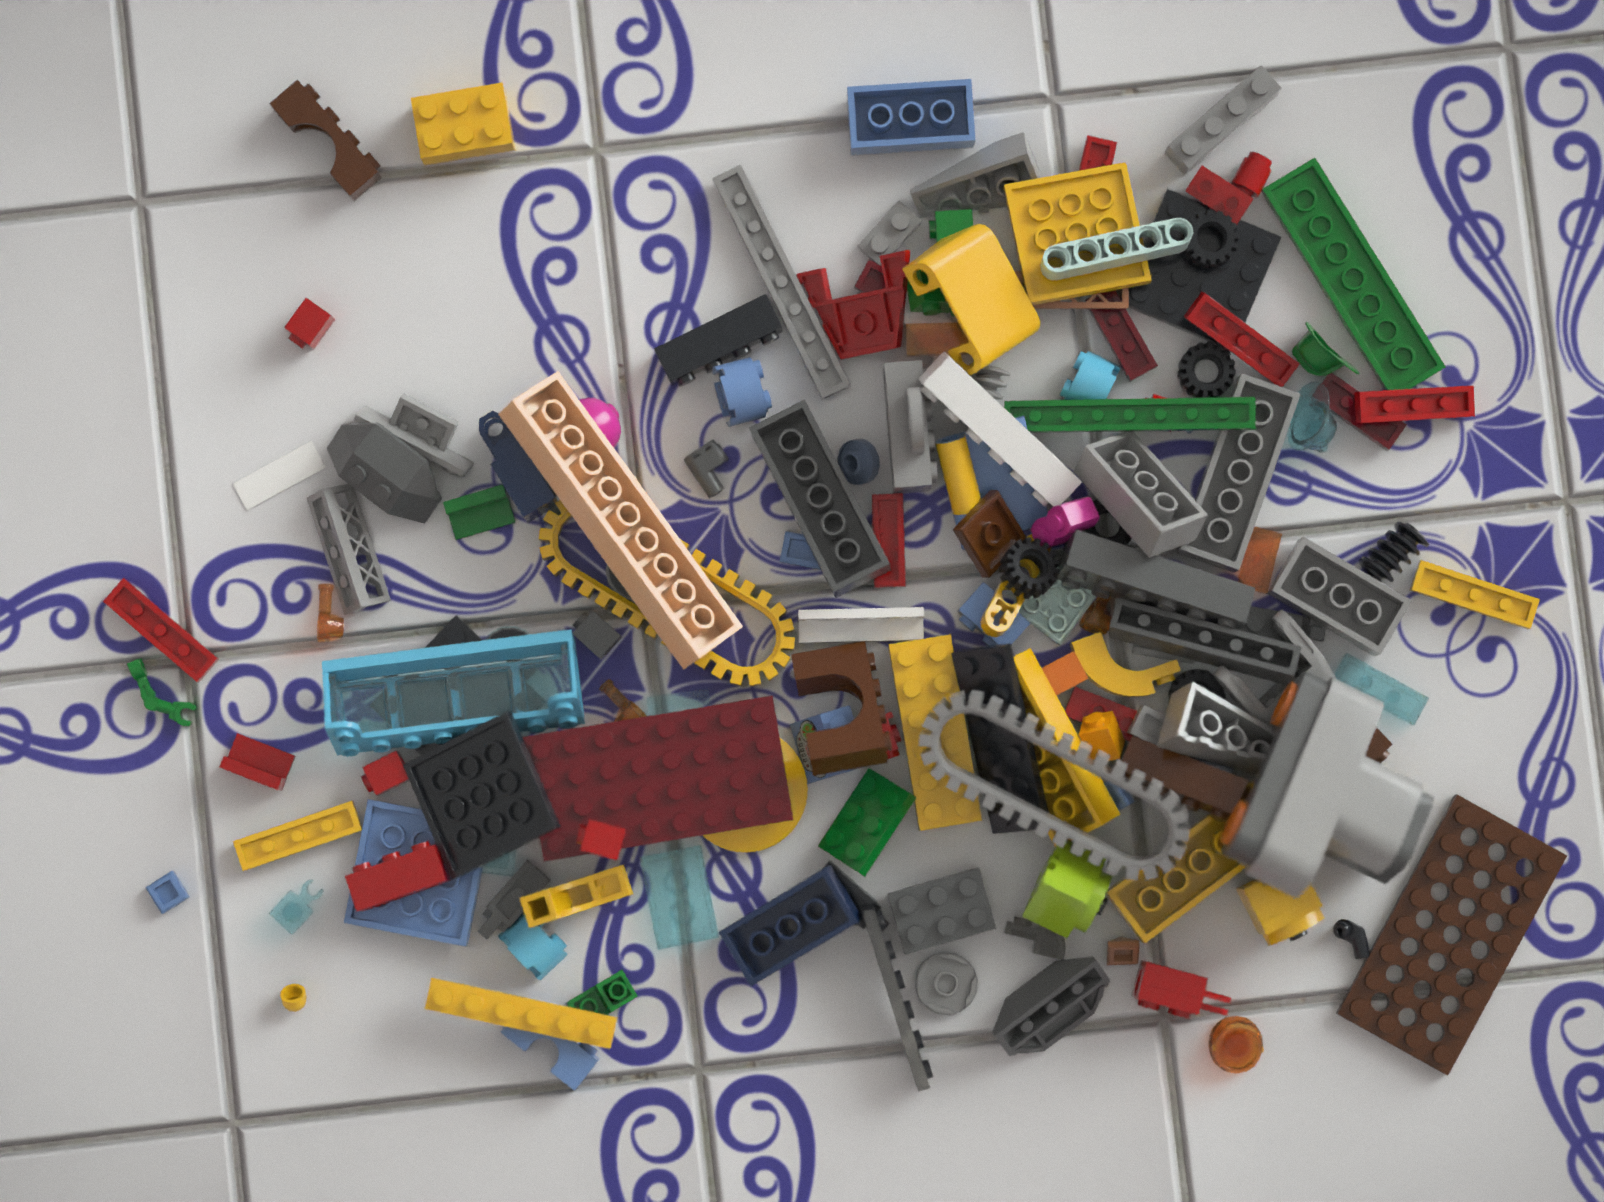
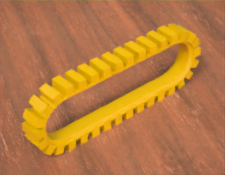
(622, 604)

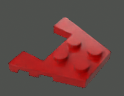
(865, 320)

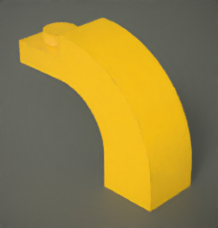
(1112, 677)
(576, 896)

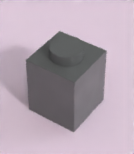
(596, 634)

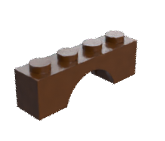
(301, 111)

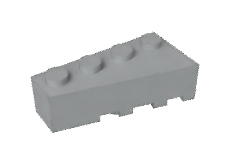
(1214, 730)

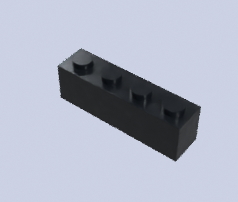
(719, 340)

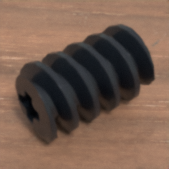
(1393, 551)

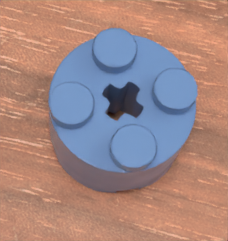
(741, 391)

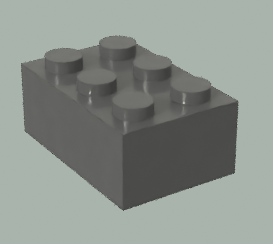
(941, 910)

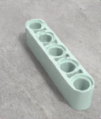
(1127, 238)

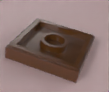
(988, 533)

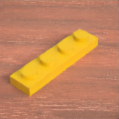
(1474, 594)
(297, 835)

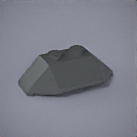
(385, 470)
(1050, 1005)

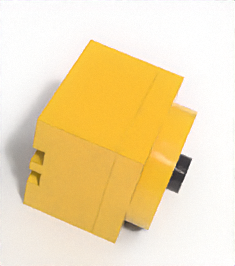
(1279, 914)

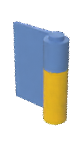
(972, 473)

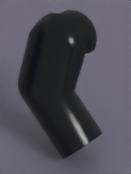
(1353, 934)

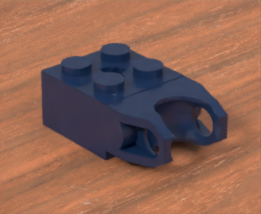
(517, 471)

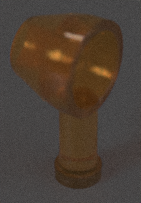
(1096, 617)
(329, 626)
(626, 707)

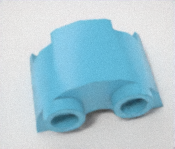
(1093, 378)
(534, 947)

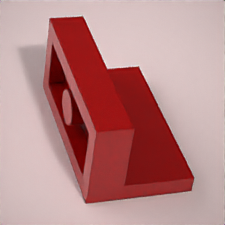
(258, 762)

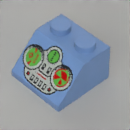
(827, 720)

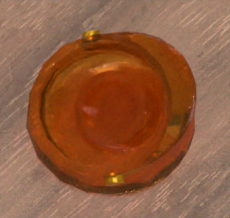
(1235, 1044)

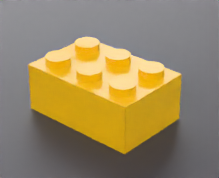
(463, 124)

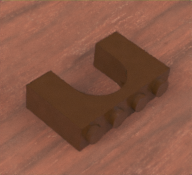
(860, 741)

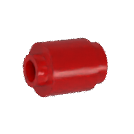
(1252, 174)

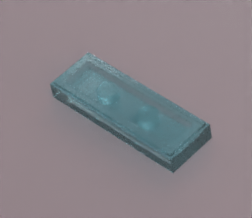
(1397, 697)

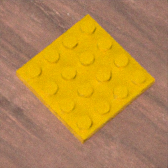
(1071, 209)

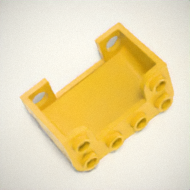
(980, 292)

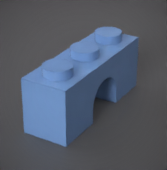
(574, 1058)

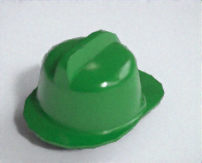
(1317, 356)

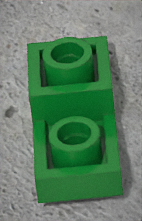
(606, 995)

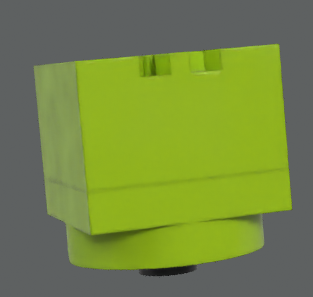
(1068, 892)

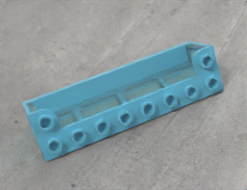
(449, 690)

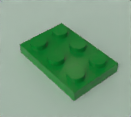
(867, 822)

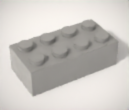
(1140, 493)
(1339, 596)

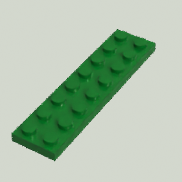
(1352, 277)

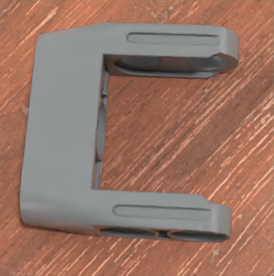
(1311, 661)

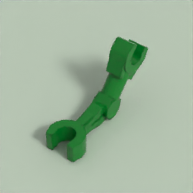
(153, 703)

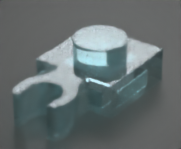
(294, 908)

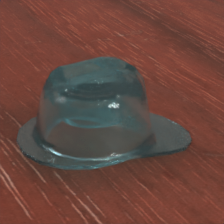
(1312, 422)

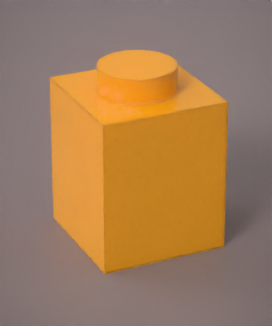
(1103, 734)

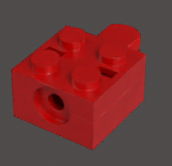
(1174, 989)

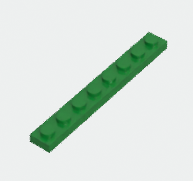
(1136, 414)

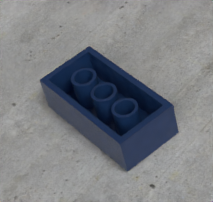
(765, 942)

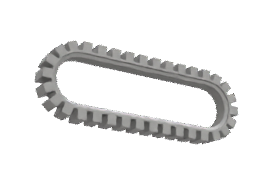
(1175, 816)

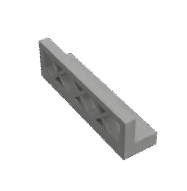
(342, 549)

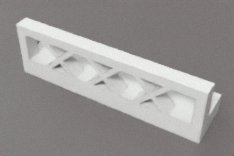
(861, 625)

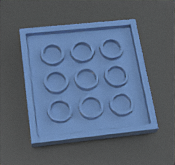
(433, 914)

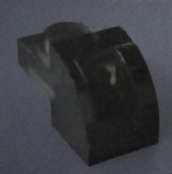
(1044, 940)

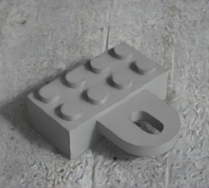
(907, 428)

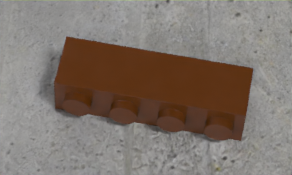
(1193, 781)

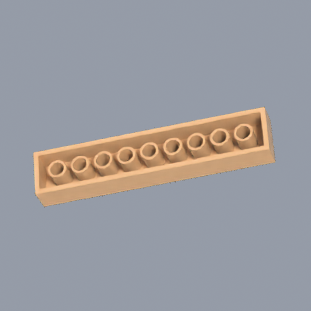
(620, 519)

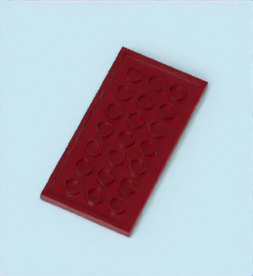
(665, 775)

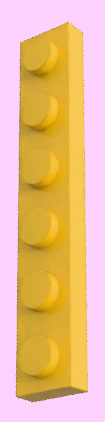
(521, 1013)

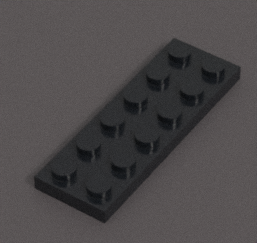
(1000, 753)

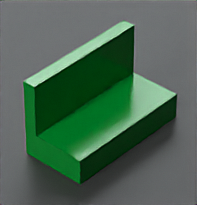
(479, 512)

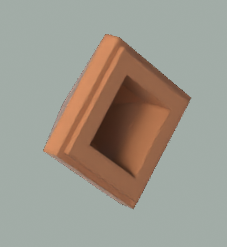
(1122, 951)

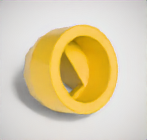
(293, 997)

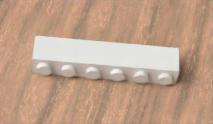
(999, 430)

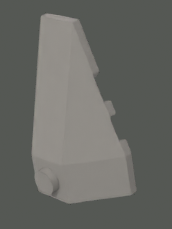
(978, 178)

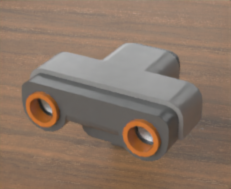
(1324, 795)

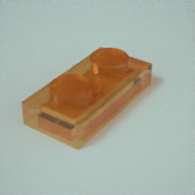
(933, 338)
(1260, 559)

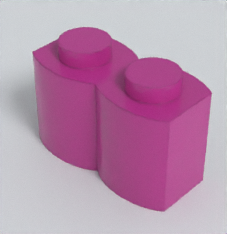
(1064, 520)

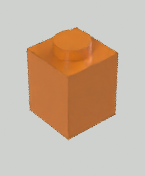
(1065, 673)

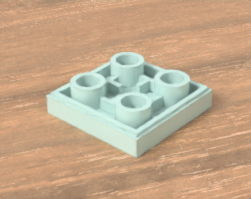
(1057, 610)

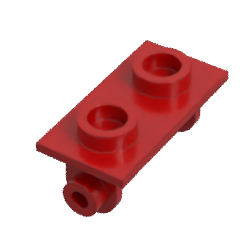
(1219, 194)

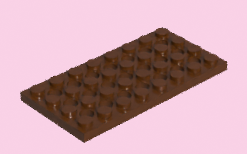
(1500, 944)

